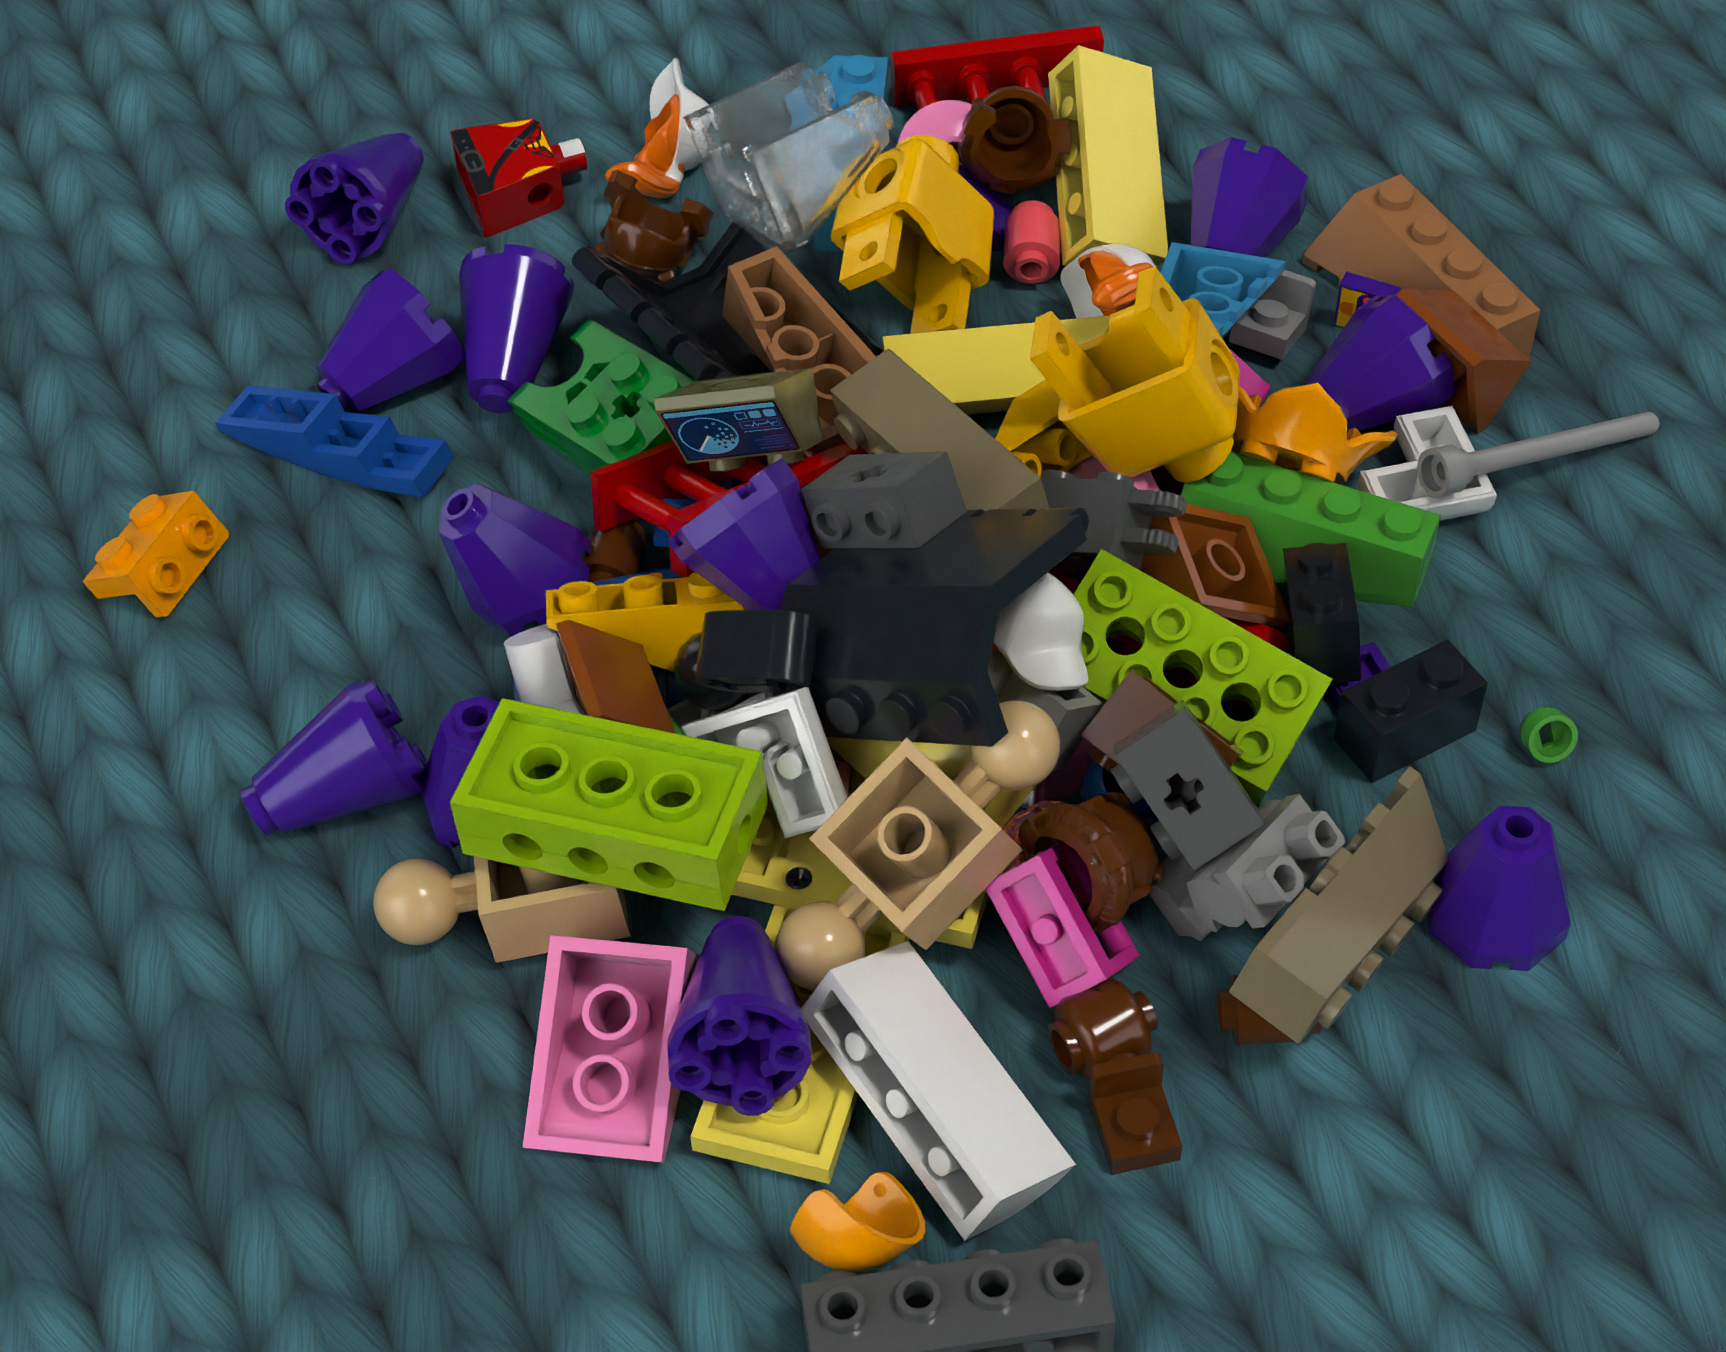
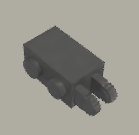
(1116, 515)

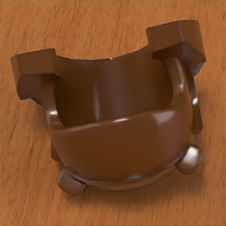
(1013, 140)
(648, 235)
(1112, 844)

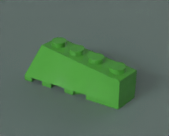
(1385, 539)

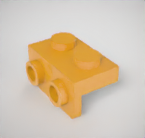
(158, 551)

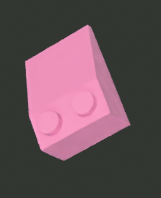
(604, 1048)

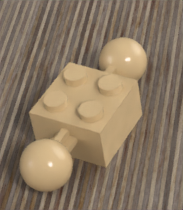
(916, 845)
(516, 905)

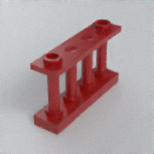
(983, 66)
(640, 482)

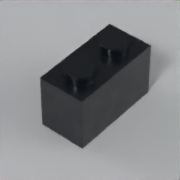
(1323, 610)
(1410, 710)

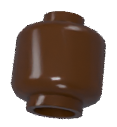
(1100, 1025)

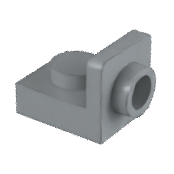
(1276, 316)

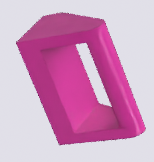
(1053, 928)

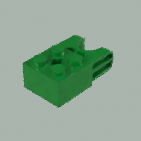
(606, 406)

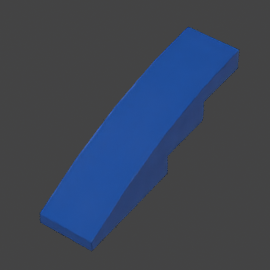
(324, 438)

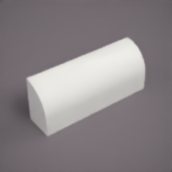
(935, 1088)

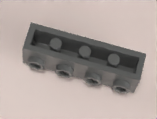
(985, 1303)

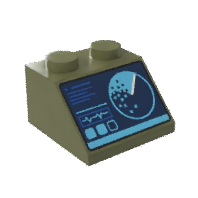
(743, 418)

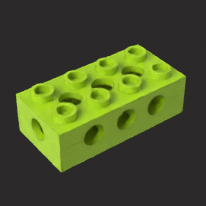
(1217, 652)
(611, 803)

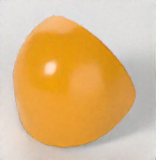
(864, 1231)

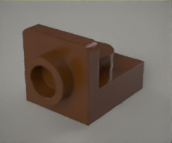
(1133, 1112)

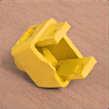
(917, 232)
(1147, 387)

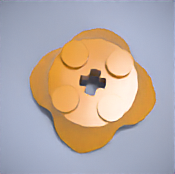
(1303, 433)

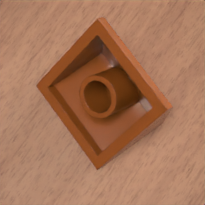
(1481, 357)
(1218, 566)
(612, 677)

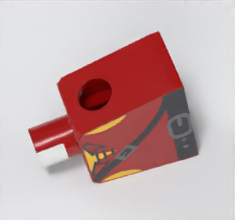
(513, 171)

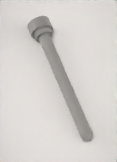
(1449, 468)

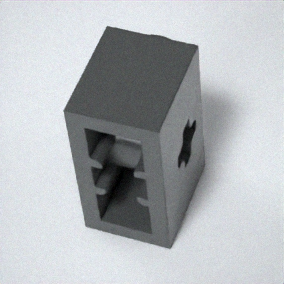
(884, 500)
(1219, 812)

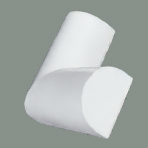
(1401, 482)
(541, 669)
(794, 751)

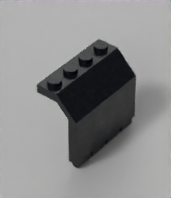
(688, 311)
(916, 627)

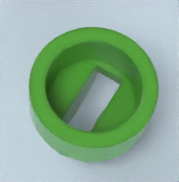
(1559, 729)

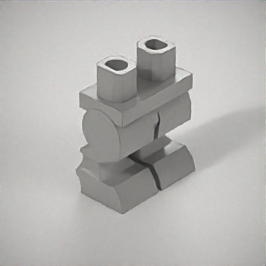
(1251, 876)

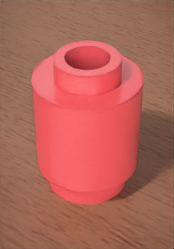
(1031, 243)

